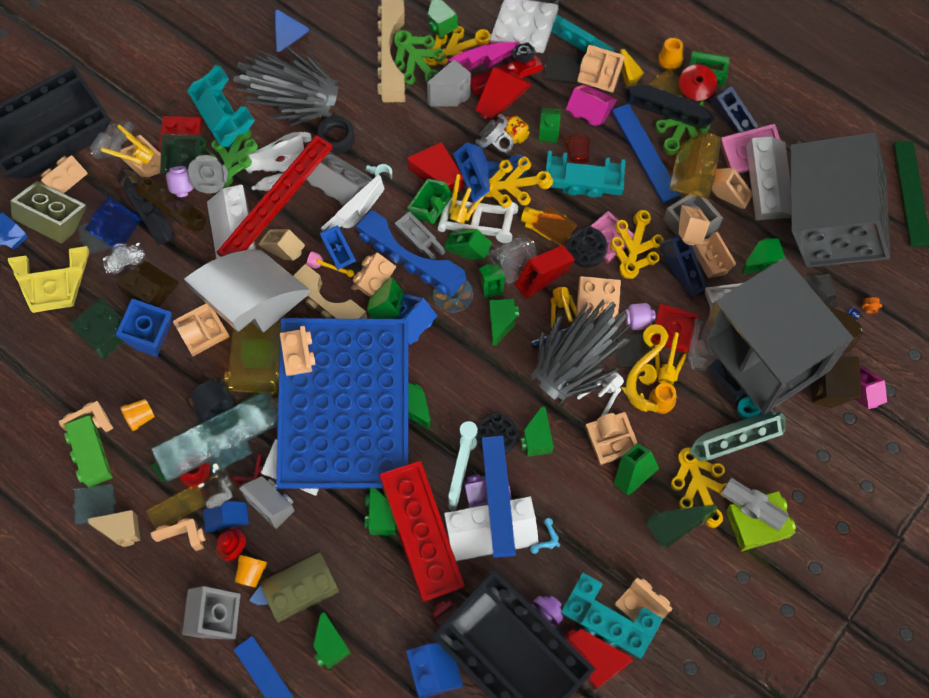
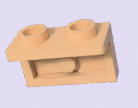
(143, 170)
(64, 175)
(714, 256)
(373, 275)

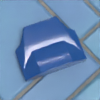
(10, 232)

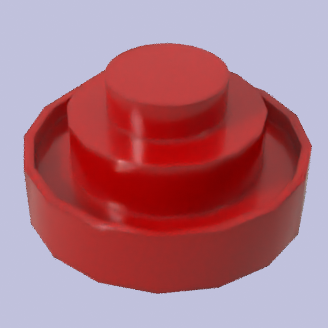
(196, 476)
(230, 544)

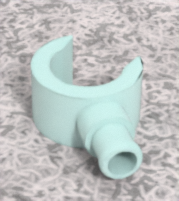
(381, 168)

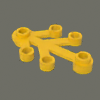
(454, 49)
(512, 182)
(634, 246)
(699, 482)

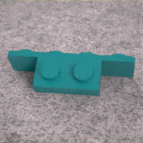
(576, 35)

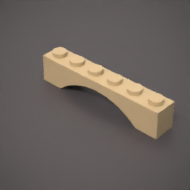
(392, 79)

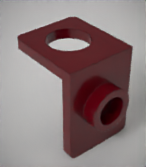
(259, 467)

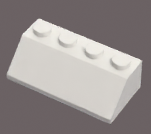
(769, 178)
(226, 213)
(471, 533)

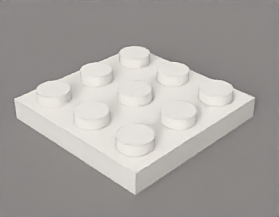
(525, 23)

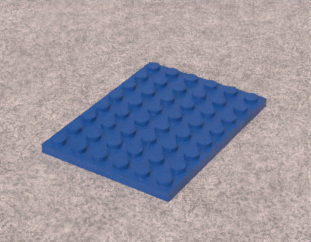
(349, 412)

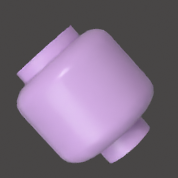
(178, 181)
(640, 316)

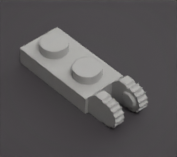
(419, 235)

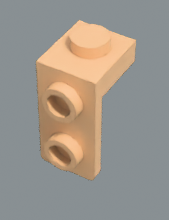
(184, 525)

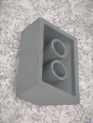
(338, 178)

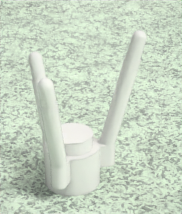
(610, 384)

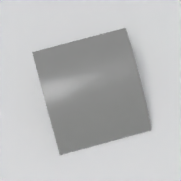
(247, 289)

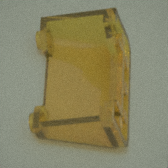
(255, 359)

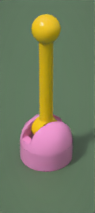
(315, 261)

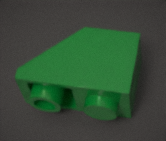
(635, 469)
(380, 517)

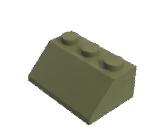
(47, 211)
(299, 587)

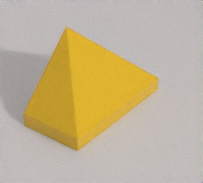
(630, 70)

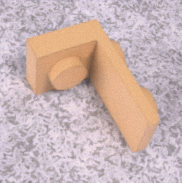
(97, 413)

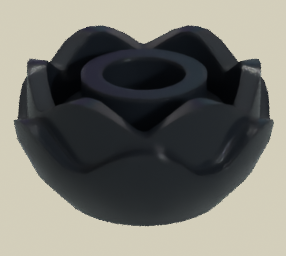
(524, 52)

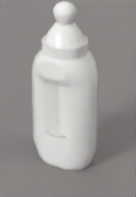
(267, 182)

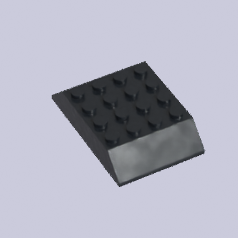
(48, 123)
(512, 645)

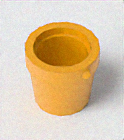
(671, 54)
(664, 396)
(137, 414)
(249, 571)

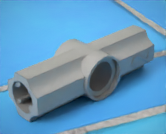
(755, 504)

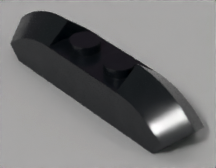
(668, 105)
(149, 213)

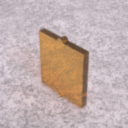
(555, 225)

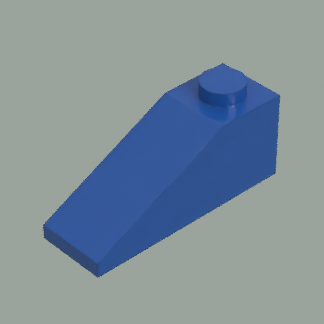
(473, 169)

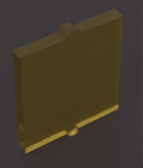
(667, 81)

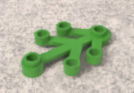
(416, 55)
(674, 141)
(234, 156)

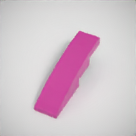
(487, 54)

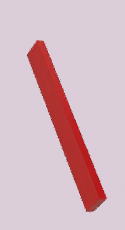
(276, 197)

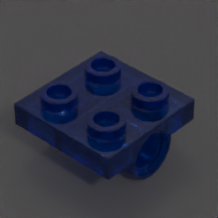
(112, 223)

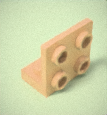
(639, 596)

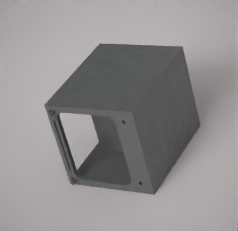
(840, 200)
(775, 335)

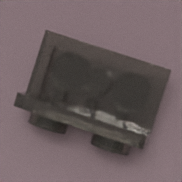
(216, 489)

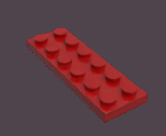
(421, 531)

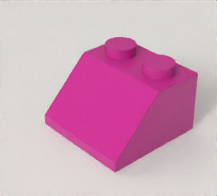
(590, 104)

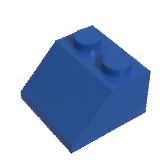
(419, 316)
(145, 327)
(433, 670)

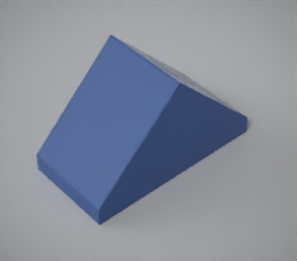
(337, 247)
(226, 516)

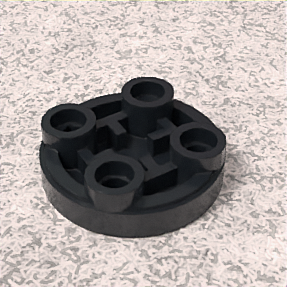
(588, 247)
(498, 425)

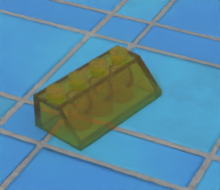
(696, 165)

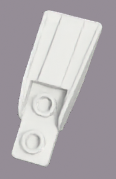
(357, 207)

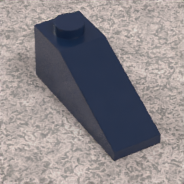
(733, 111)
(684, 264)

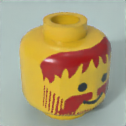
(517, 129)

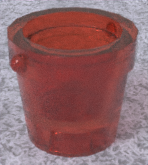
(578, 149)

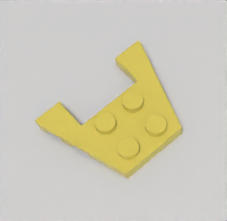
(51, 288)

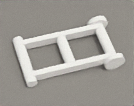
(502, 235)

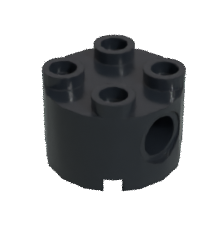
(210, 399)

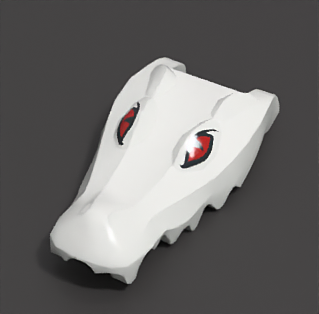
(279, 154)

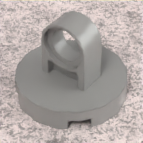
(494, 132)
(207, 174)

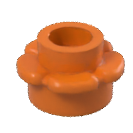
(871, 305)

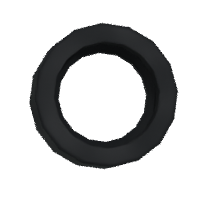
(337, 122)

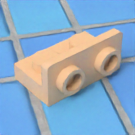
(296, 351)

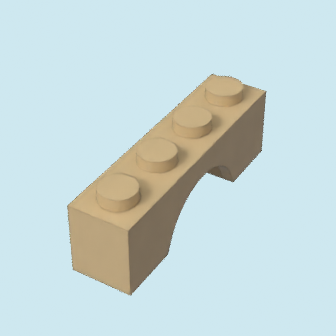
(327, 309)

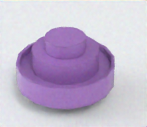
(550, 608)

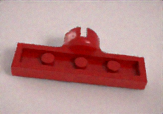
(516, 68)

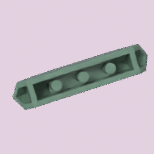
(738, 436)

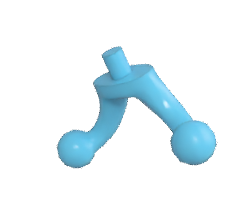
(553, 542)

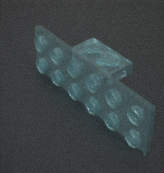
(218, 439)

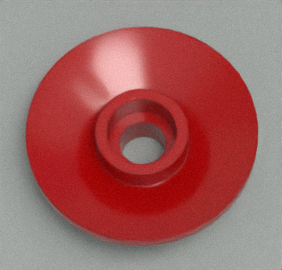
(698, 90)

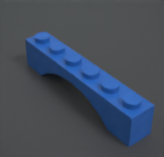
(441, 274)

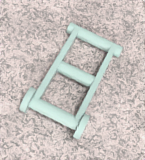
(467, 443)

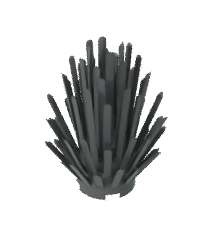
(300, 90)
(573, 357)

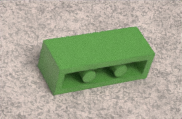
(87, 451)

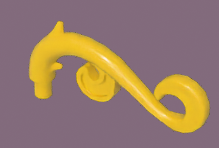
(642, 365)

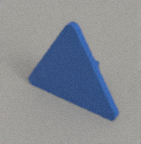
(287, 30)

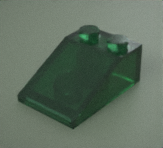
(676, 524)

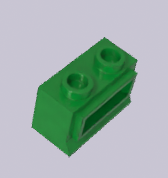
(709, 60)
(426, 197)

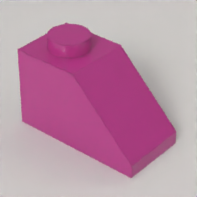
(872, 389)

